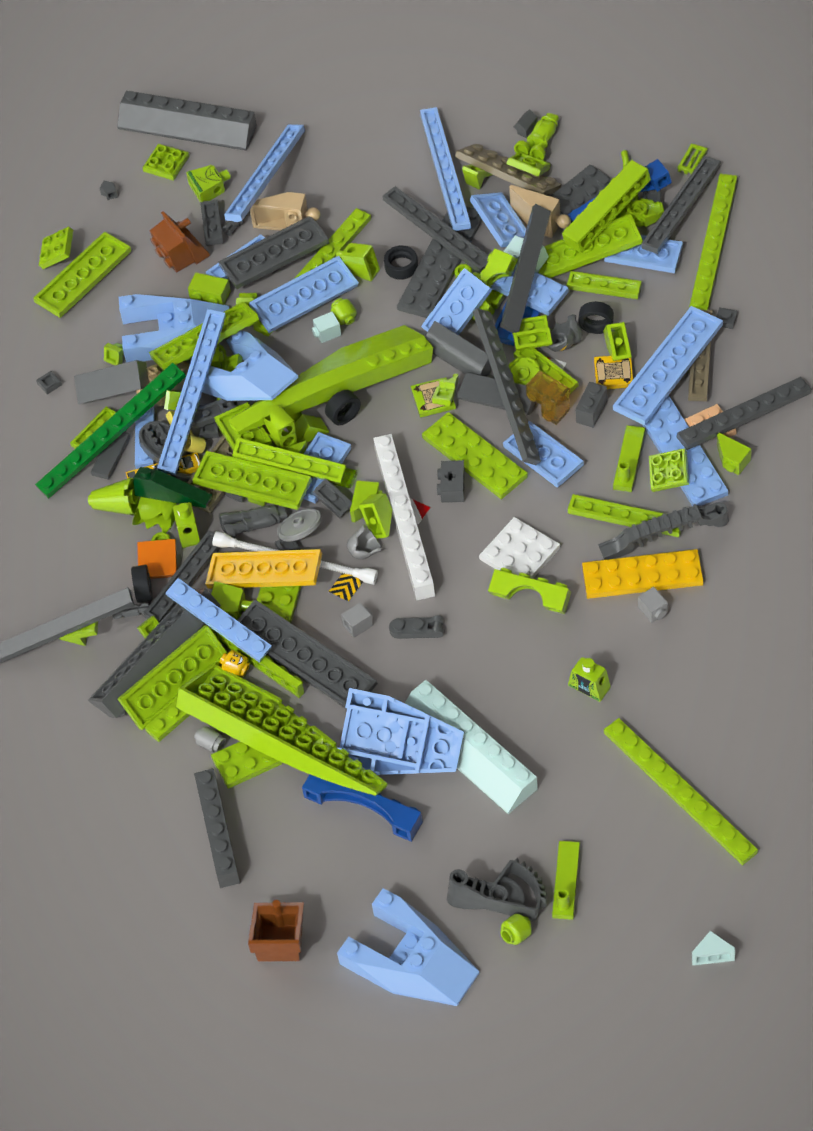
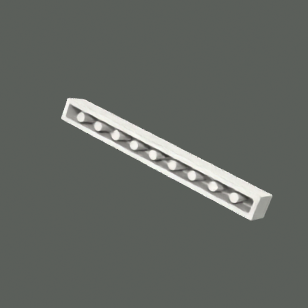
(404, 517)

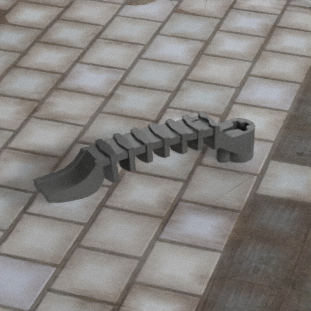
(621, 545)

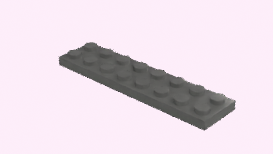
(434, 272)
(305, 655)

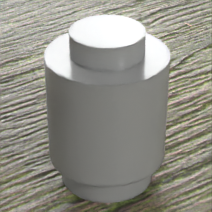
(209, 739)

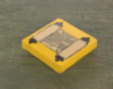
(613, 373)

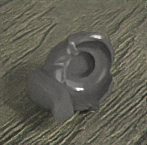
(565, 334)

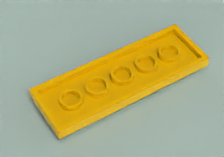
(265, 568)
(642, 573)

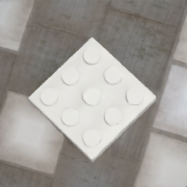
(520, 549)

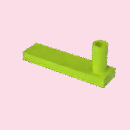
(629, 458)
(566, 880)

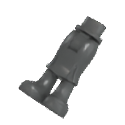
(252, 519)

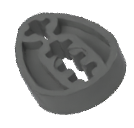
(149, 443)

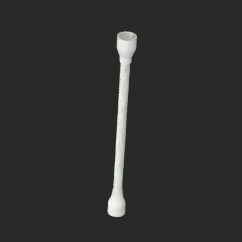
(367, 575)

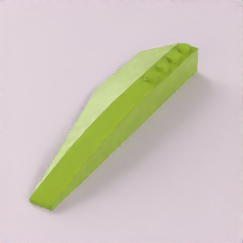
(345, 369)
(271, 728)

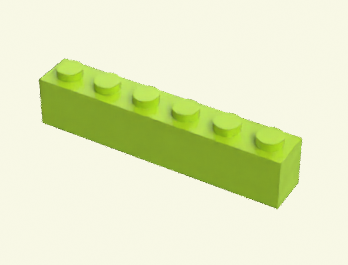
(606, 206)

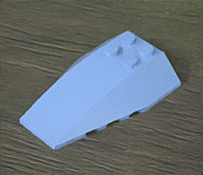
(397, 737)

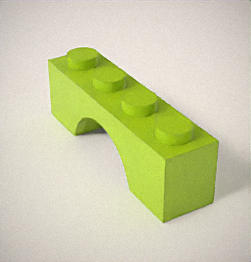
(498, 266)
(506, 584)

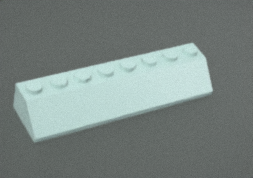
(480, 755)

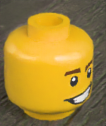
(235, 663)

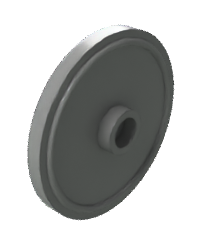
(299, 524)

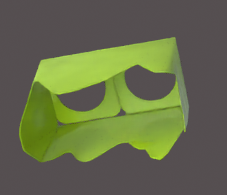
(280, 421)
(154, 512)

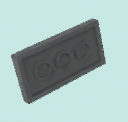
(581, 189)

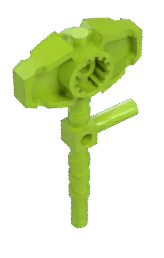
(643, 211)

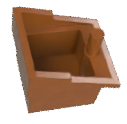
(177, 243)
(276, 931)

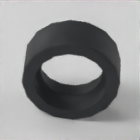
(400, 252)
(599, 309)
(345, 415)
(141, 583)

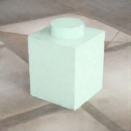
(326, 327)

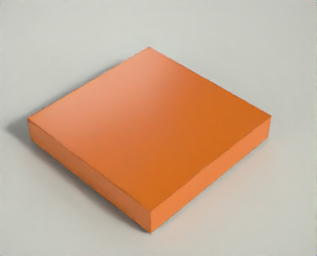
(159, 557)

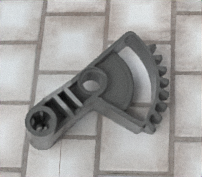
(479, 894)

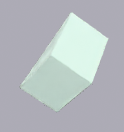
(712, 950)

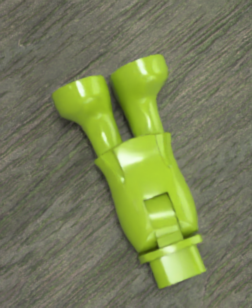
(539, 138)

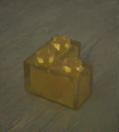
(551, 395)

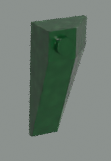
(163, 487)

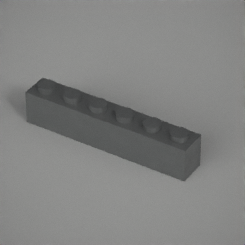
(216, 828)

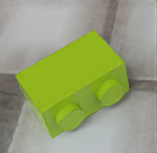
(209, 288)

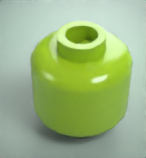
(344, 311)
(516, 929)

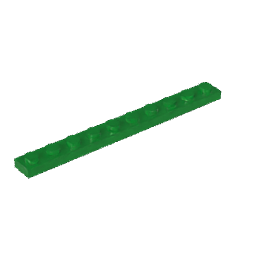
(110, 430)

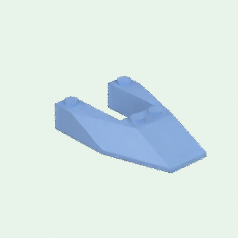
(174, 319)
(257, 378)
(423, 963)

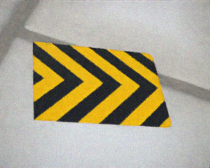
(346, 586)

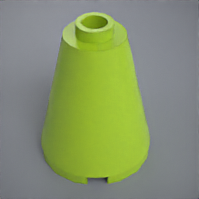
(115, 498)

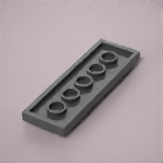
(273, 252)

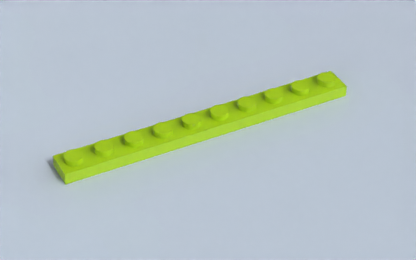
(338, 241)
(713, 242)
(681, 791)

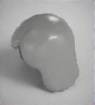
(363, 540)

